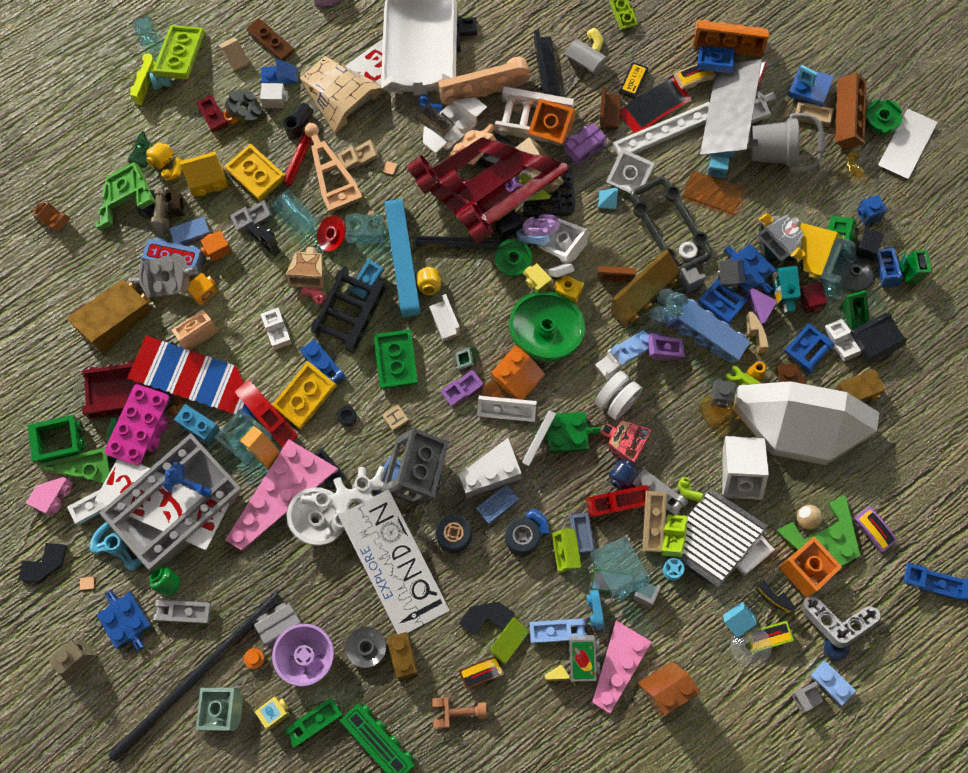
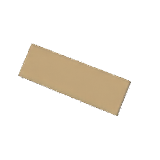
(654, 521)

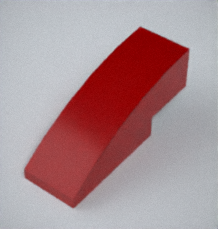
(616, 501)

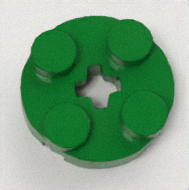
(881, 125)
(508, 267)

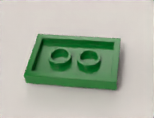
(395, 359)

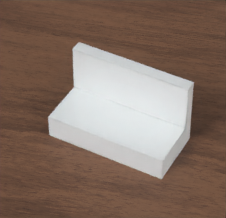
(445, 319)

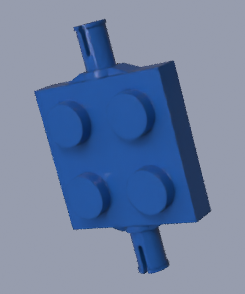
(756, 268)
(124, 620)

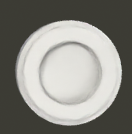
(688, 251)

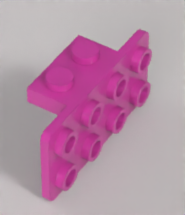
(139, 426)

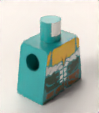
(786, 287)

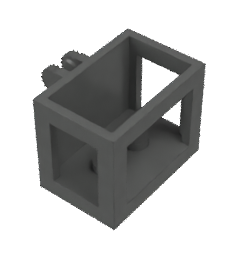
(419, 466)

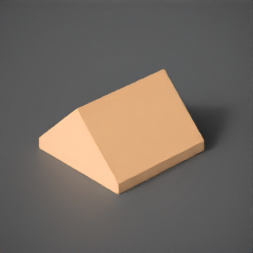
(195, 330)

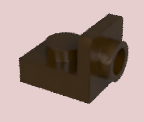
(175, 201)

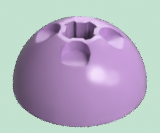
(291, 654)

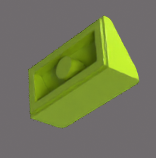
(566, 550)
(509, 641)

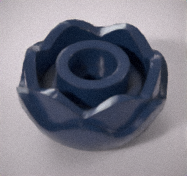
(833, 653)

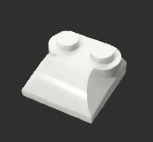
(630, 171)
(567, 241)

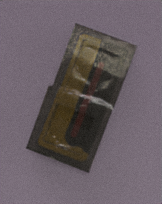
(435, 121)

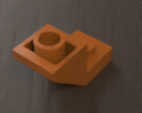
(50, 216)

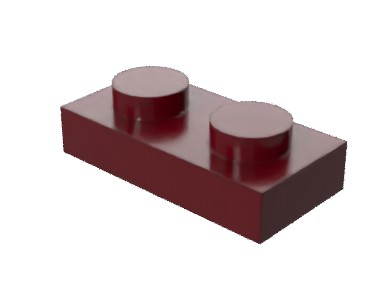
(212, 113)

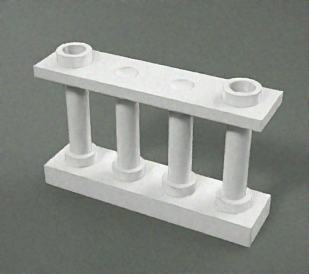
(528, 100)

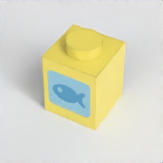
(273, 712)

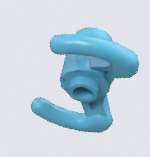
(114, 545)

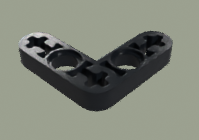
(558, 203)

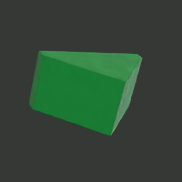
(856, 309)

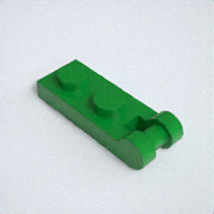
(313, 722)

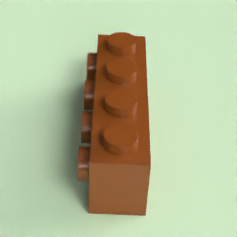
(850, 111)

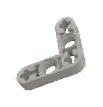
(837, 627)

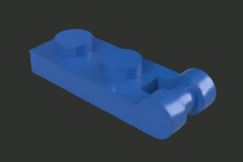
(319, 358)

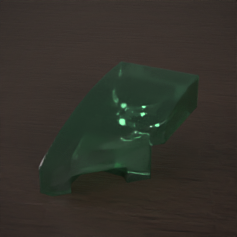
(139, 153)

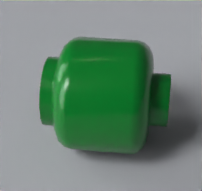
(164, 581)

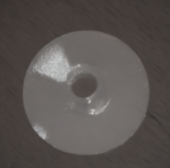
(758, 654)

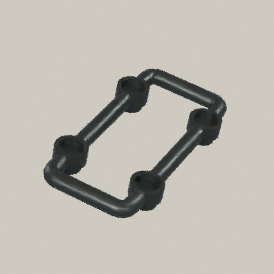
(672, 195)

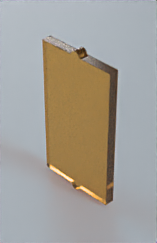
(713, 192)

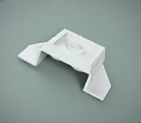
(464, 115)

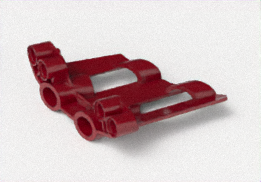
(484, 198)

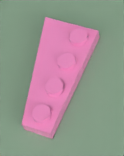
(621, 660)

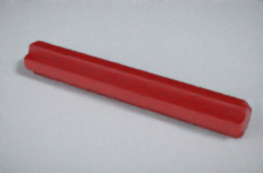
(297, 159)

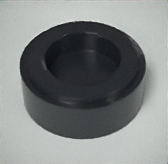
(347, 416)

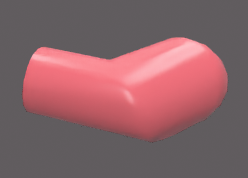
(316, 293)

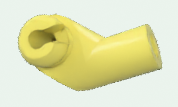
(597, 38)

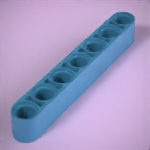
(402, 258)

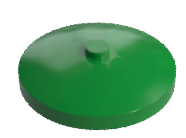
(546, 326)

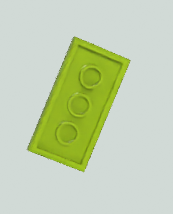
(178, 52)

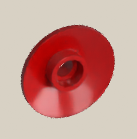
(331, 233)

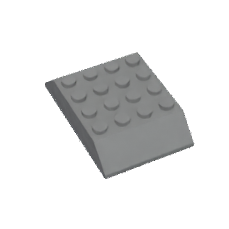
(158, 546)

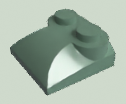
(219, 709)

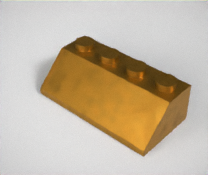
(643, 289)

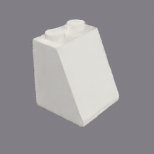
(744, 467)

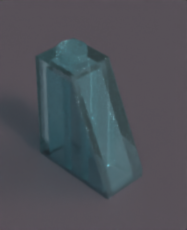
(294, 213)

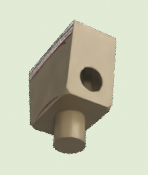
(71, 658)

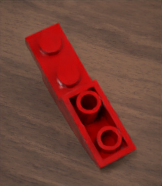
(266, 413)

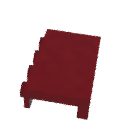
(108, 389)

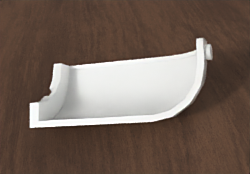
(418, 45)

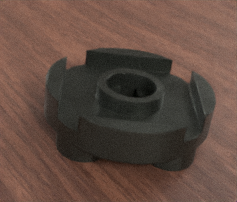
(248, 100)

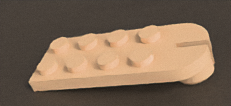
(485, 81)

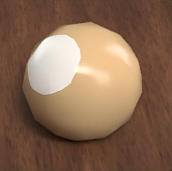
(809, 517)

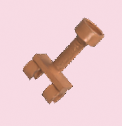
(479, 711)

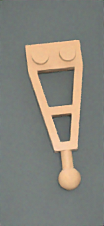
(342, 196)

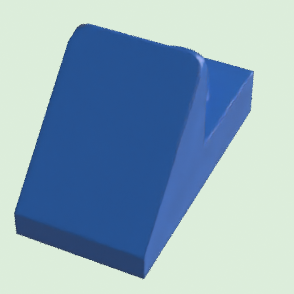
(282, 73)

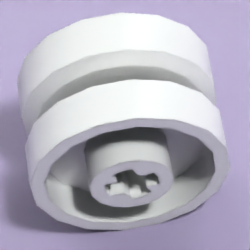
(618, 395)

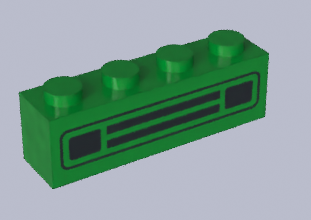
(376, 741)

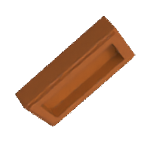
(616, 273)

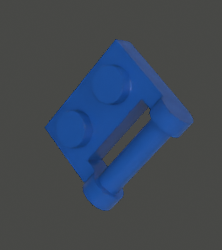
(720, 305)
(804, 344)

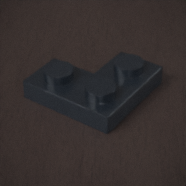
(264, 237)

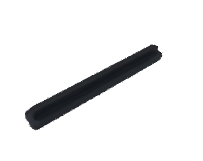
(457, 242)

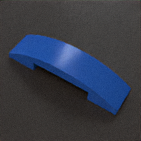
(936, 582)

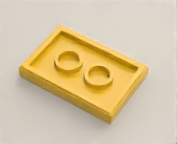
(255, 172)
(304, 395)

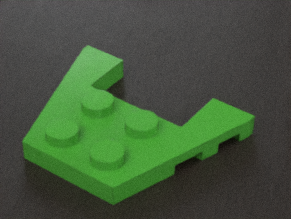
(120, 188)
(836, 539)

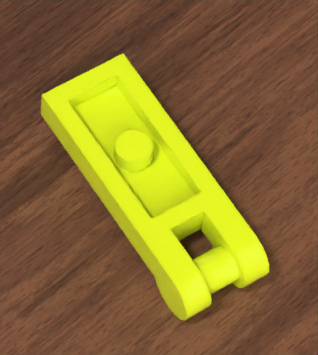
(143, 80)

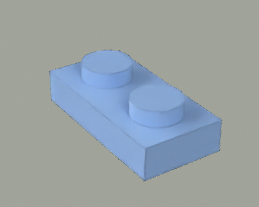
(832, 683)

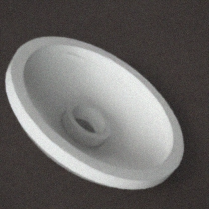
(300, 520)

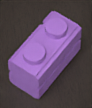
(584, 144)

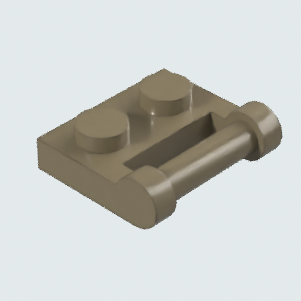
(160, 220)

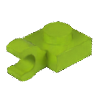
(743, 379)

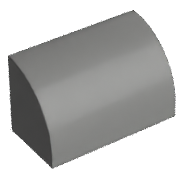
(585, 56)

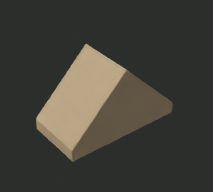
(234, 54)

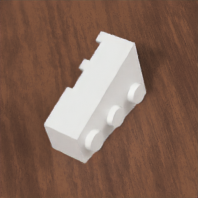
(491, 471)

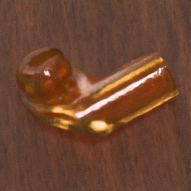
(180, 402)

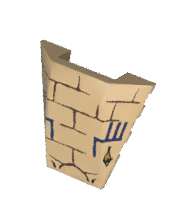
(337, 90)

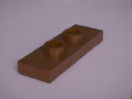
(270, 40)

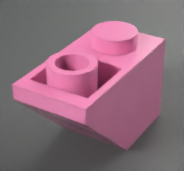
(49, 495)

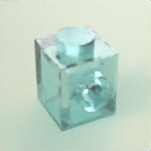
(145, 30)

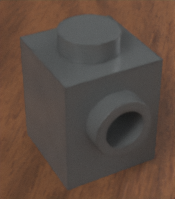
(731, 273)
(722, 394)

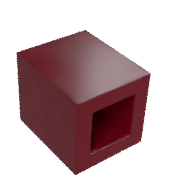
(813, 298)

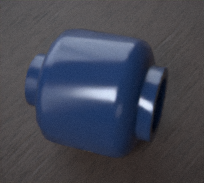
(623, 474)

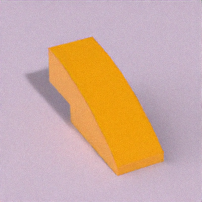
(260, 447)

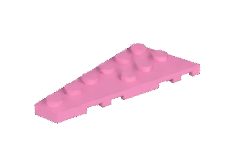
(290, 474)

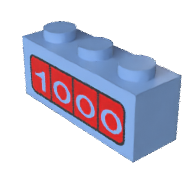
(159, 248)

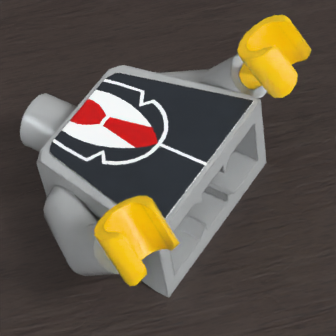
(782, 236)

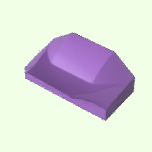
(665, 348)

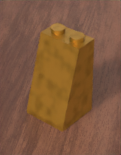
(110, 315)

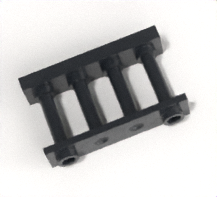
(359, 323)

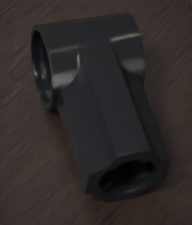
(297, 120)

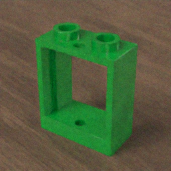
(36, 439)

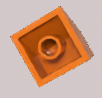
(552, 121)
(517, 373)
(810, 567)

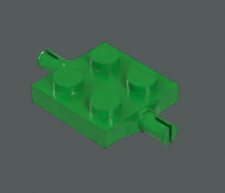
(569, 433)

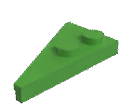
(88, 465)

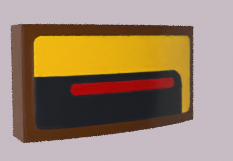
(481, 672)

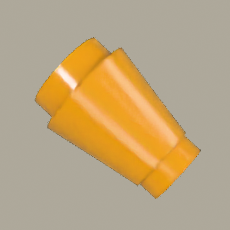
(757, 371)

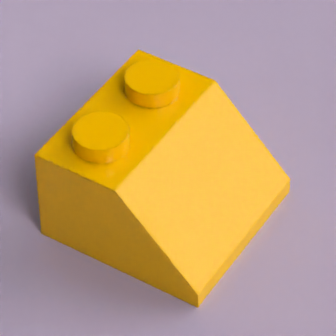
(204, 174)

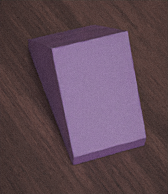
(761, 305)

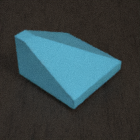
(807, 75)
(608, 199)

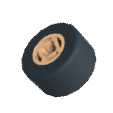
(456, 540)

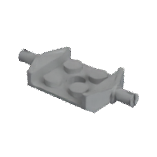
(154, 280)

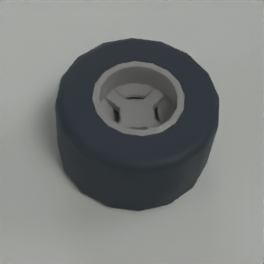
(524, 530)

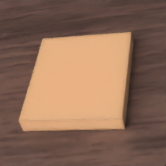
(389, 168)
(86, 583)

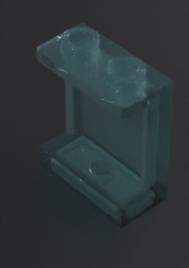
(831, 282)
(620, 568)

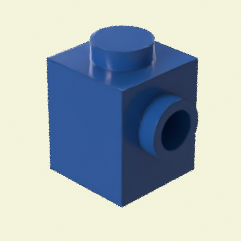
(871, 210)

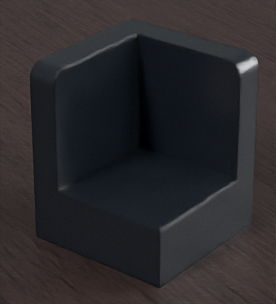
(869, 244)

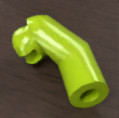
(687, 492)

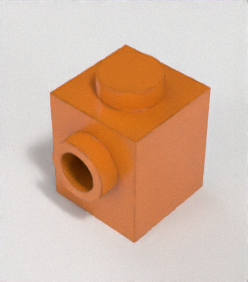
(215, 246)

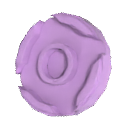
(541, 226)

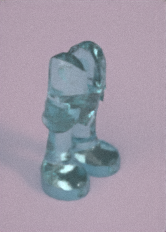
(673, 301)

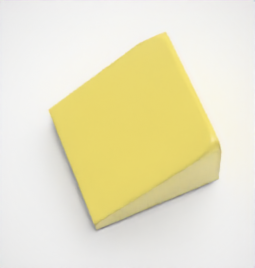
(557, 674)

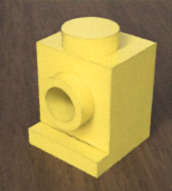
(537, 278)

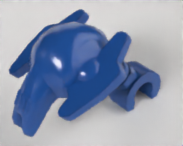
(175, 476)

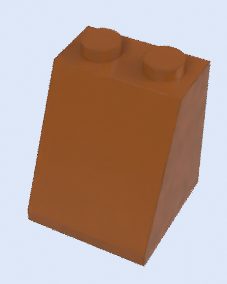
(668, 689)

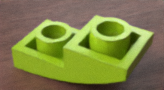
(623, 13)

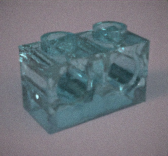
(364, 233)

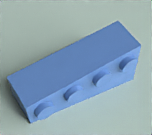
(710, 332)

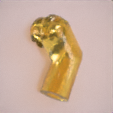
(851, 163)

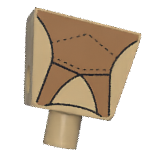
(306, 269)

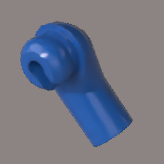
(424, 99)
(540, 519)

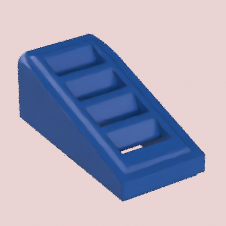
(888, 279)

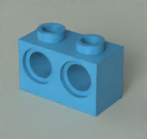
(197, 424)

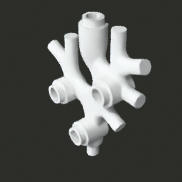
(344, 497)

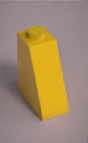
(817, 246)

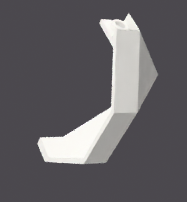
(805, 420)

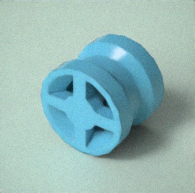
(676, 566)

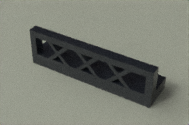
(546, 64)

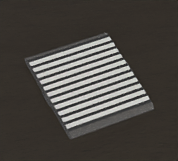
(719, 537)

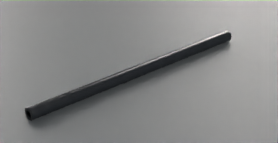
(202, 669)

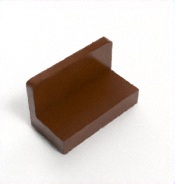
(609, 110)

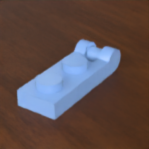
(631, 348)
(555, 630)

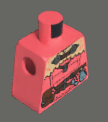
(626, 439)

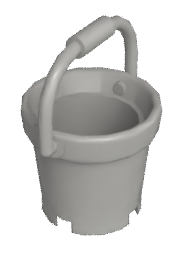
(781, 142)

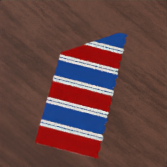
(189, 375)

